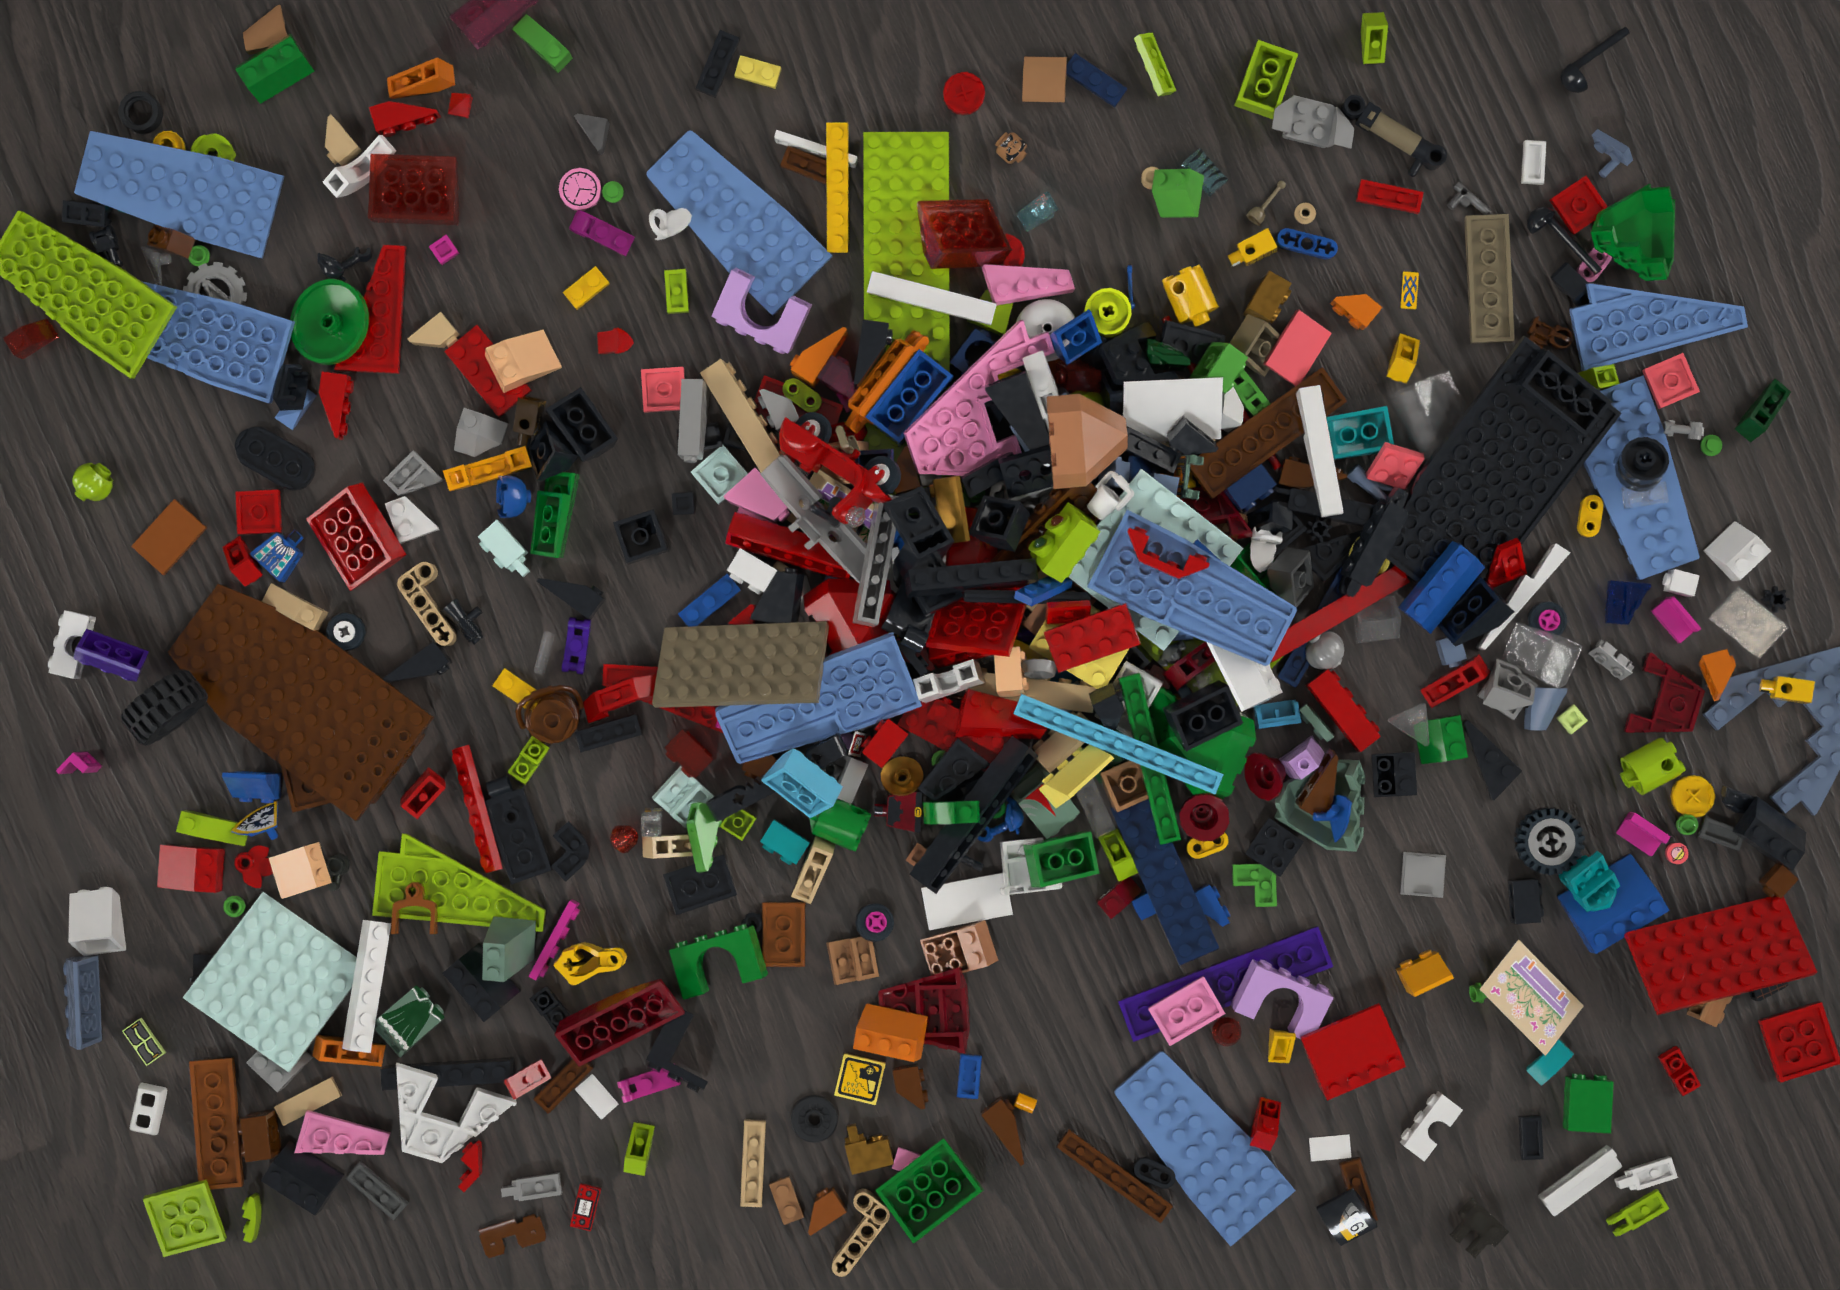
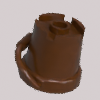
(550, 713)

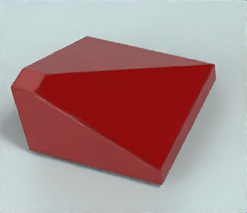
(460, 105)

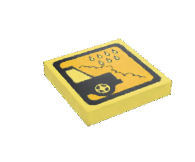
(860, 1078)

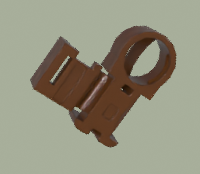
(1541, 334)

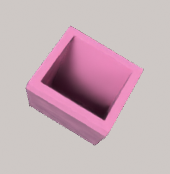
(758, 497)

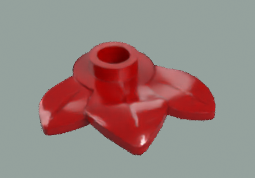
(258, 865)

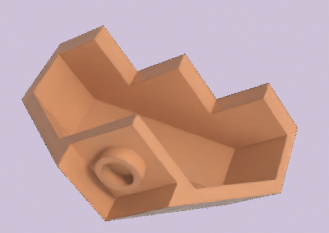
(1082, 439)

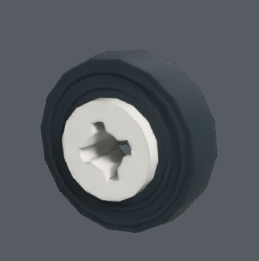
(353, 635)

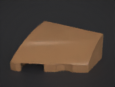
(265, 31)

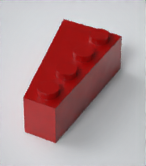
(993, 716)

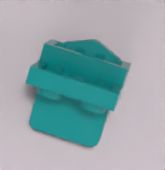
(1591, 882)

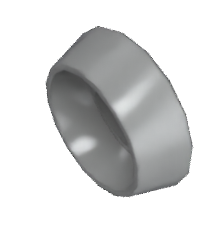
(1039, 668)

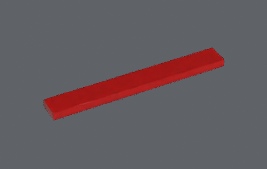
(1340, 610)

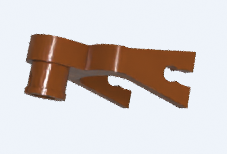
(417, 899)

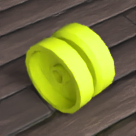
(1116, 304)

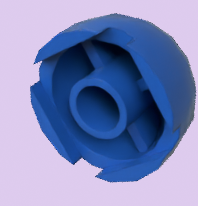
(512, 496)

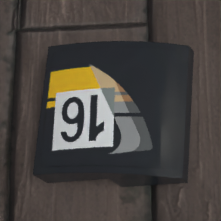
(1346, 1216)

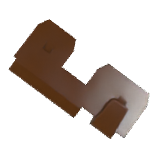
(492, 1236)

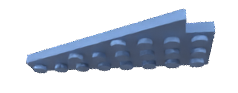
(1636, 323)

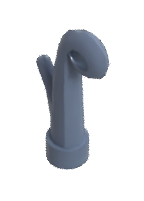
(1375, 489)

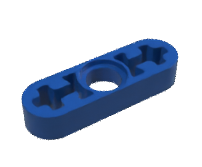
(1299, 249)

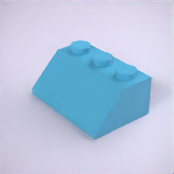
(802, 783)

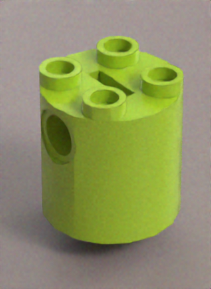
(1651, 766)

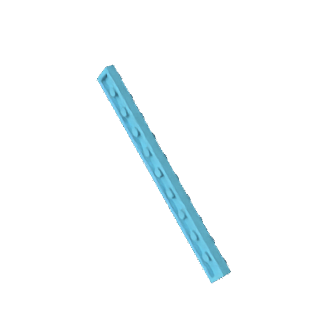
(1118, 744)

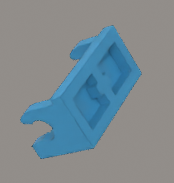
(1276, 714)

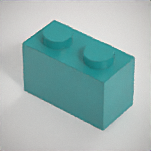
(785, 842)

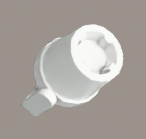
(1106, 500)

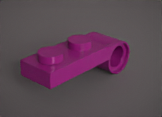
(601, 232)

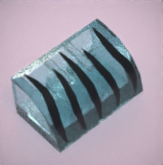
(1213, 177)

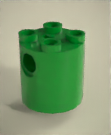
(841, 824)

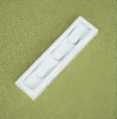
(807, 146)

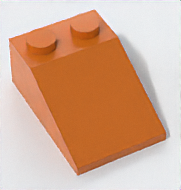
(813, 359)

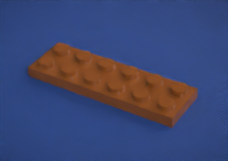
(216, 1122)

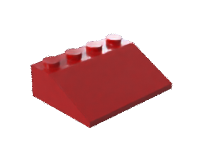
(356, 536)
(1352, 1052)

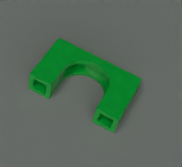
(741, 943)

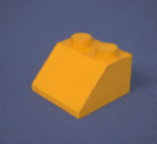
(1423, 973)

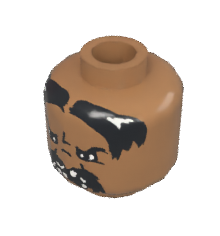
(1011, 148)

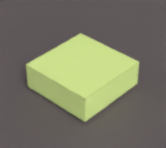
(1572, 719)

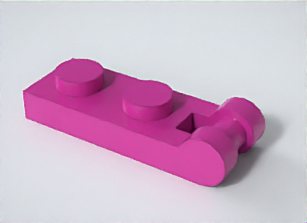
(646, 1084)

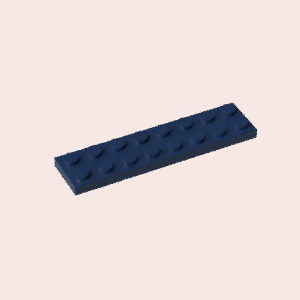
(1166, 884)

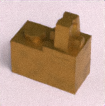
(865, 1154)

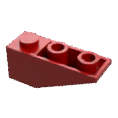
(396, 116)
(334, 393)

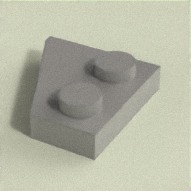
(411, 475)

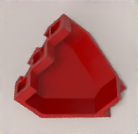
(835, 603)

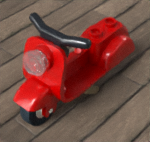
(808, 444)

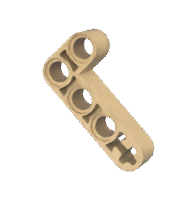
(430, 606)
(857, 1235)

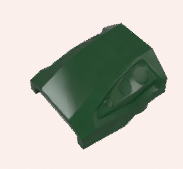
(1165, 356)

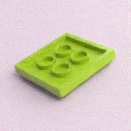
(184, 1218)

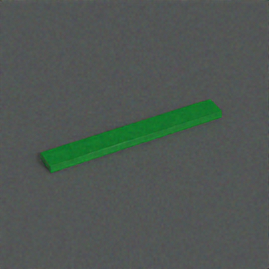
(1154, 781)

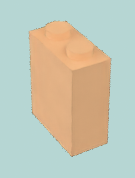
(300, 870)

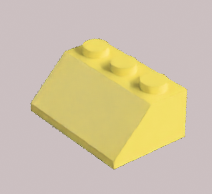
(1074, 774)

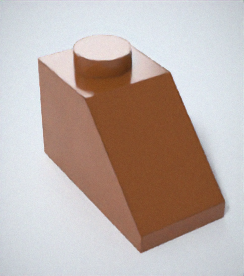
(826, 1209)

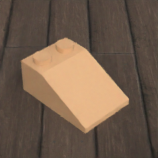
(521, 359)

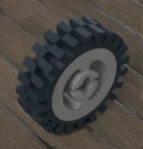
(1569, 837)

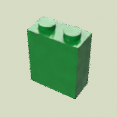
(1588, 1103)

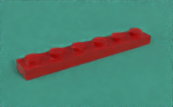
(477, 809)

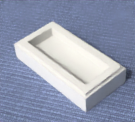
(1533, 162)

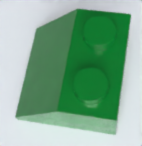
(1445, 741)

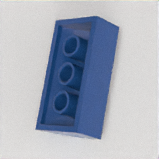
(909, 396)
(1441, 586)

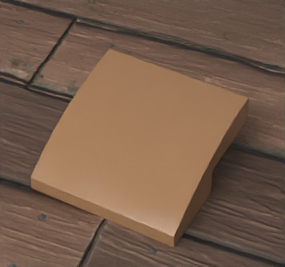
(1044, 79)
(852, 960)

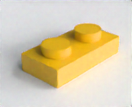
(586, 288)
(513, 686)

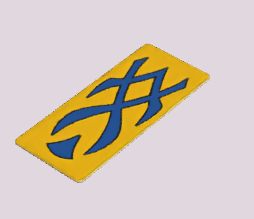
(1409, 290)

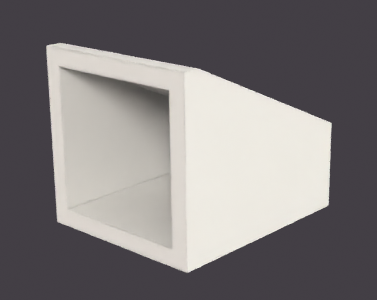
(96, 922)

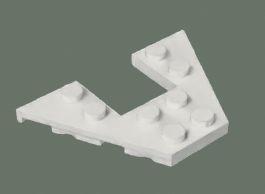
(435, 1136)

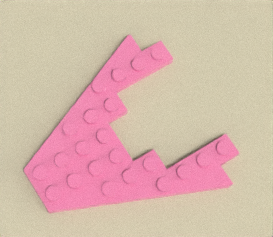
(956, 428)

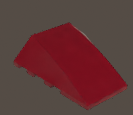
(942, 999)

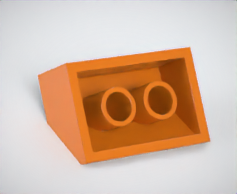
(891, 1033)

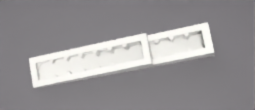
(1319, 450)
(1527, 587)

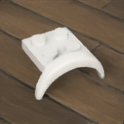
(1015, 868)

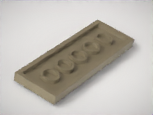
(1489, 278)

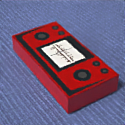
(585, 1207)

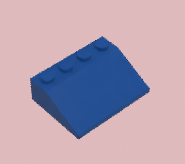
(1632, 908)

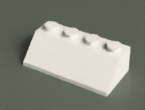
(1247, 680)

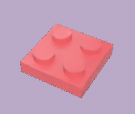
(1670, 381)
(661, 389)
(1395, 466)

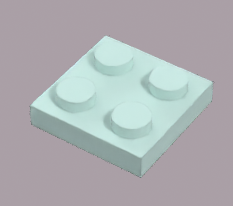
(719, 473)

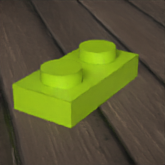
(676, 291)

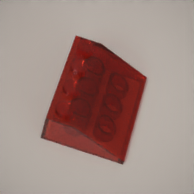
(413, 189)
(961, 234)

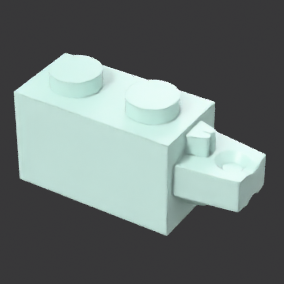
(505, 548)

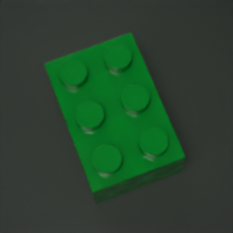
(1061, 859)

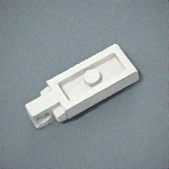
(1647, 1174)

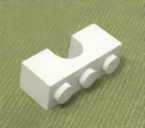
(71, 626)
(958, 679)
(1437, 1109)

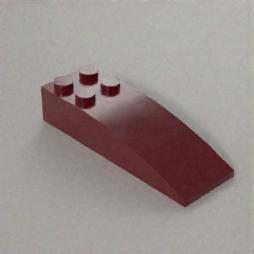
(617, 1020)

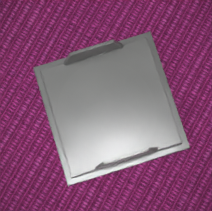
(1423, 874)

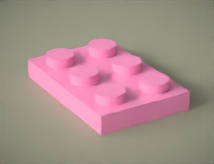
(1186, 1010)

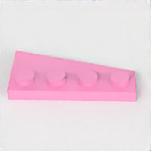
(1019, 284)
(338, 1136)

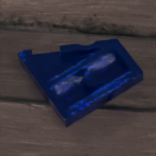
(1623, 600)

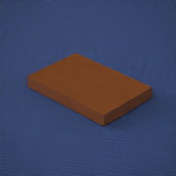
(169, 537)
(783, 934)

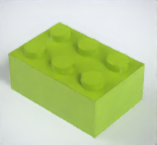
(1266, 79)

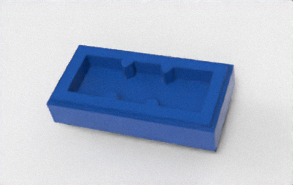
(969, 1076)

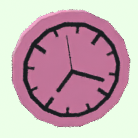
(580, 189)

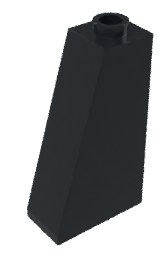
(1019, 406)

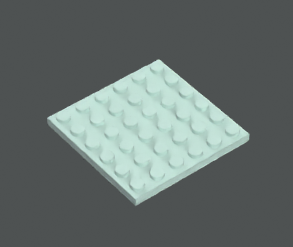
(1165, 509)
(274, 982)

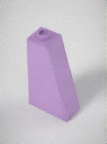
(1303, 759)

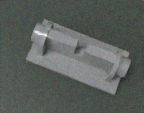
(1618, 666)

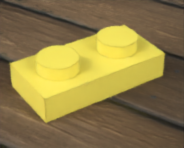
(757, 72)

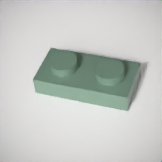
(1321, 729)

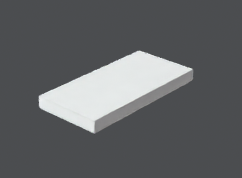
(966, 901)

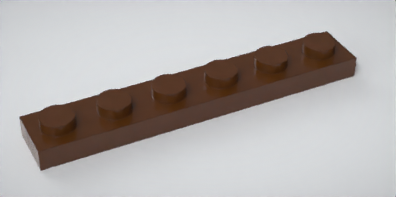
(1114, 1176)

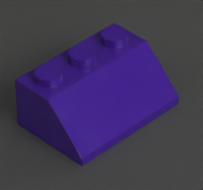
(110, 655)

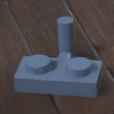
(1612, 147)

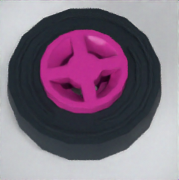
(1552, 614)
(880, 917)

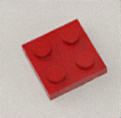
(1578, 204)
(258, 512)

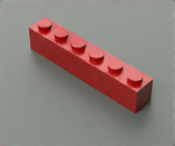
(781, 544)

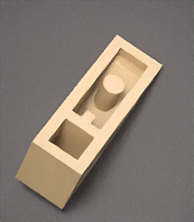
(295, 607)
(667, 846)
(813, 869)

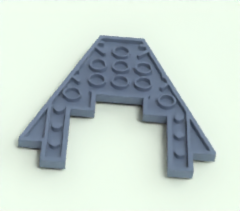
(1823, 667)

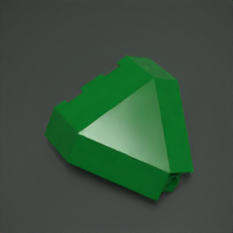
(1639, 232)
(1222, 754)

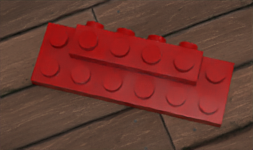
(937, 724)

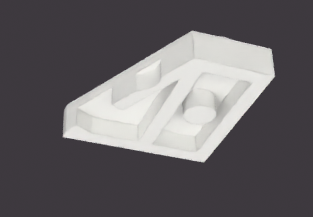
(408, 520)

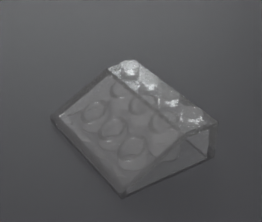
(1428, 412)

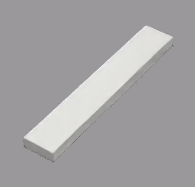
(931, 298)

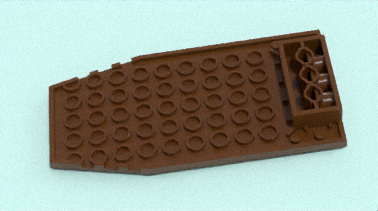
(300, 698)

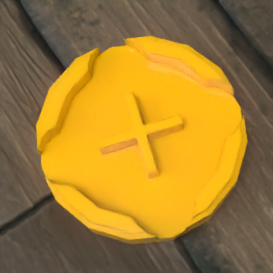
(1692, 796)

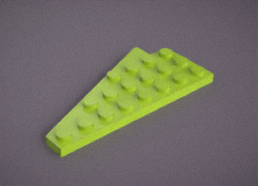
(457, 890)

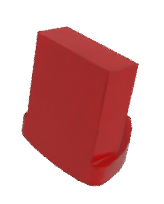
(614, 341)

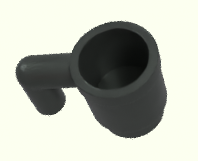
(337, 866)

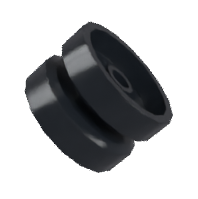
(1642, 464)

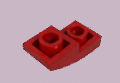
(1679, 1071)

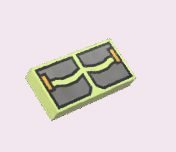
(144, 1041)

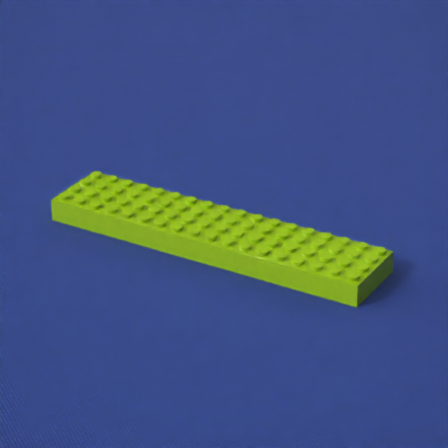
(897, 175)

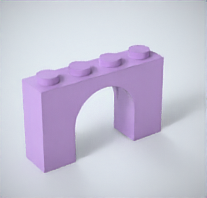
(731, 311)
(1263, 978)

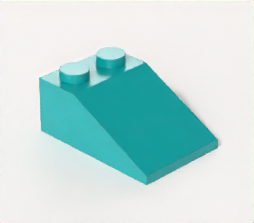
(1359, 432)

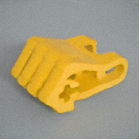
(598, 963)

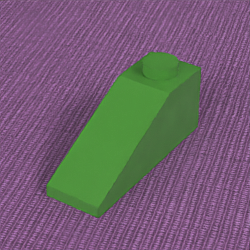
(543, 43)

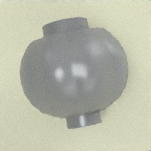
(1325, 651)

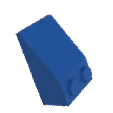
(252, 785)

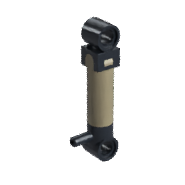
(1395, 133)

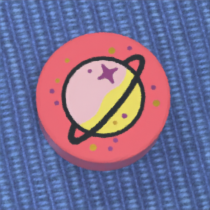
(1676, 853)

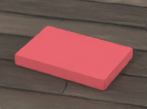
(1297, 348)

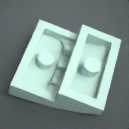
(678, 795)

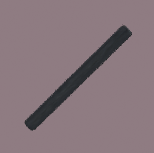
(1008, 596)

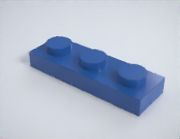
(1042, 590)
(709, 601)

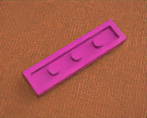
(551, 948)

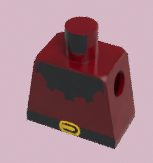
(902, 811)

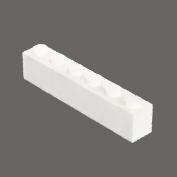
(366, 986)

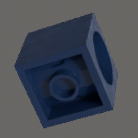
(977, 339)

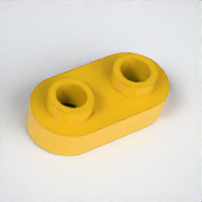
(1590, 515)
(1207, 847)

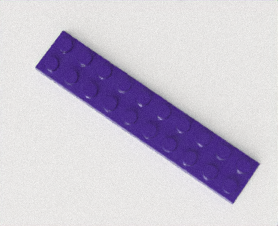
(1299, 954)

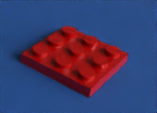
(1799, 1041)

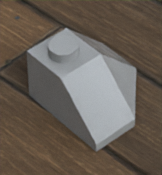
(478, 433)
(1507, 688)

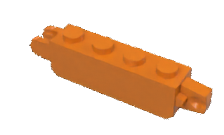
(882, 377)

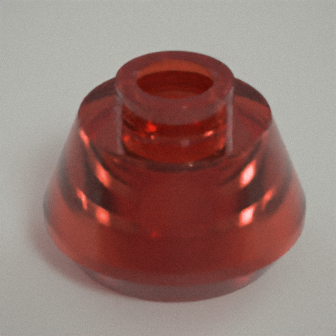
(623, 838)
(1231, 1026)

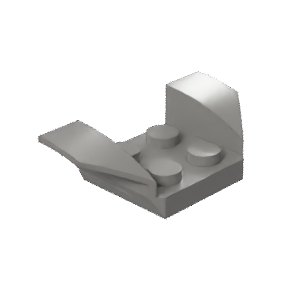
(1313, 123)

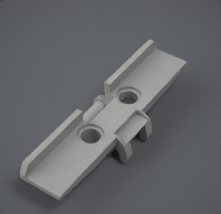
(793, 486)

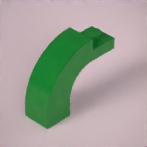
(951, 812)

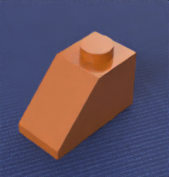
(1717, 670)

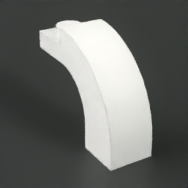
(355, 175)

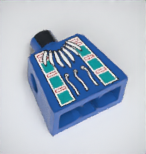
(279, 554)

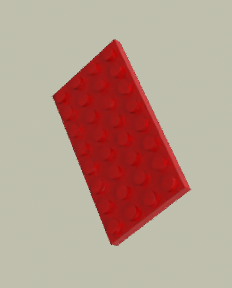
(1719, 954)

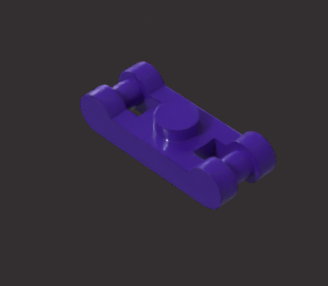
(576, 645)

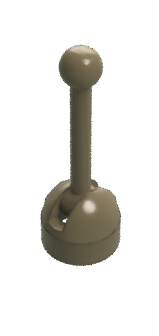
(1257, 214)

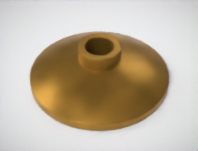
(901, 768)

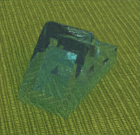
(1037, 211)

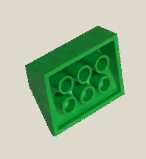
(929, 1190)

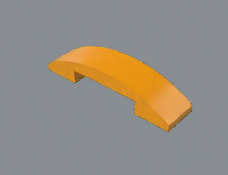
(487, 469)

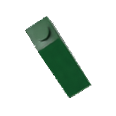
(1763, 411)

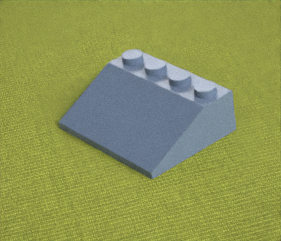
(83, 1001)

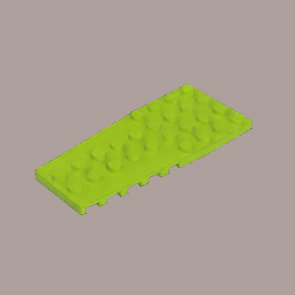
(84, 293)

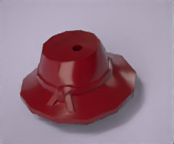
(1264, 775)
(1204, 823)

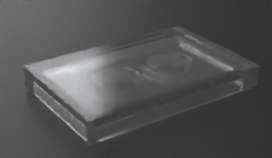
(1748, 622)

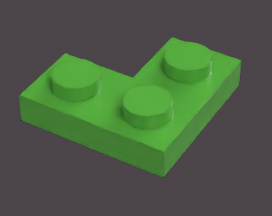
(1259, 877)

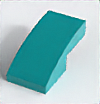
(1546, 1066)

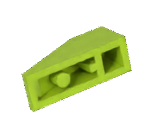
(209, 827)

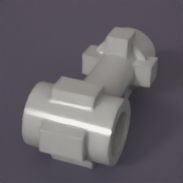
(1694, 429)

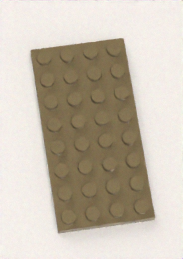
(741, 664)

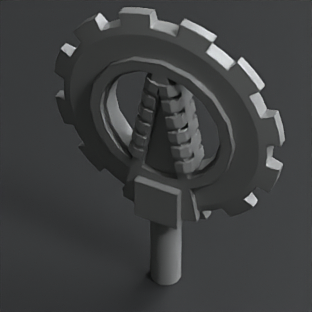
(217, 271)

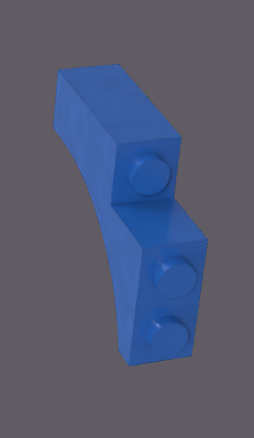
(1206, 896)

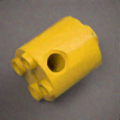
(1190, 295)

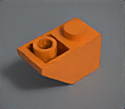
(1357, 308)

